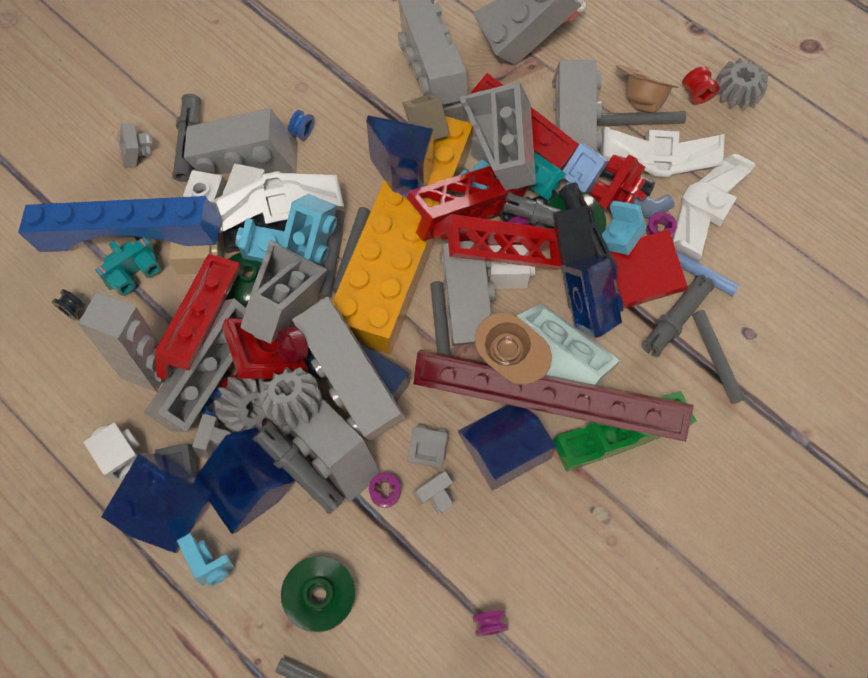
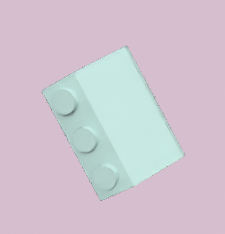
(572, 352)

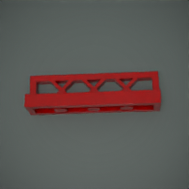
(547, 138)
(474, 203)
(492, 232)
(195, 315)

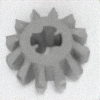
(742, 84)
(290, 397)
(241, 404)

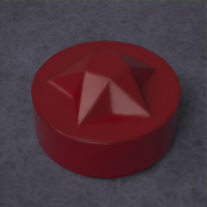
(292, 344)

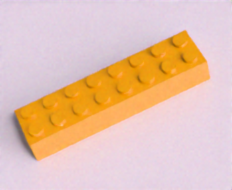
(390, 253)

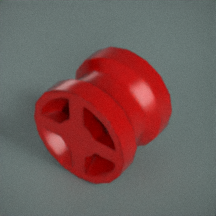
(700, 85)

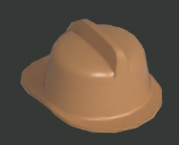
(645, 91)
(513, 349)

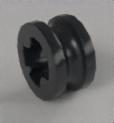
(69, 304)

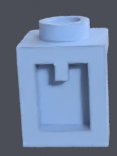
(584, 167)

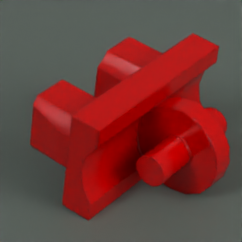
(625, 185)

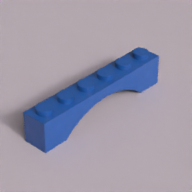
(173, 219)

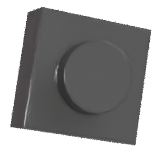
(181, 456)

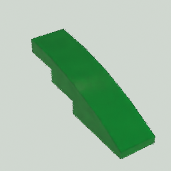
(602, 441)

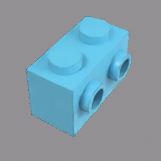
(309, 227)

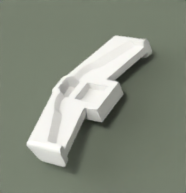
(662, 151)
(273, 197)
(707, 203)

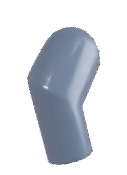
(653, 206)

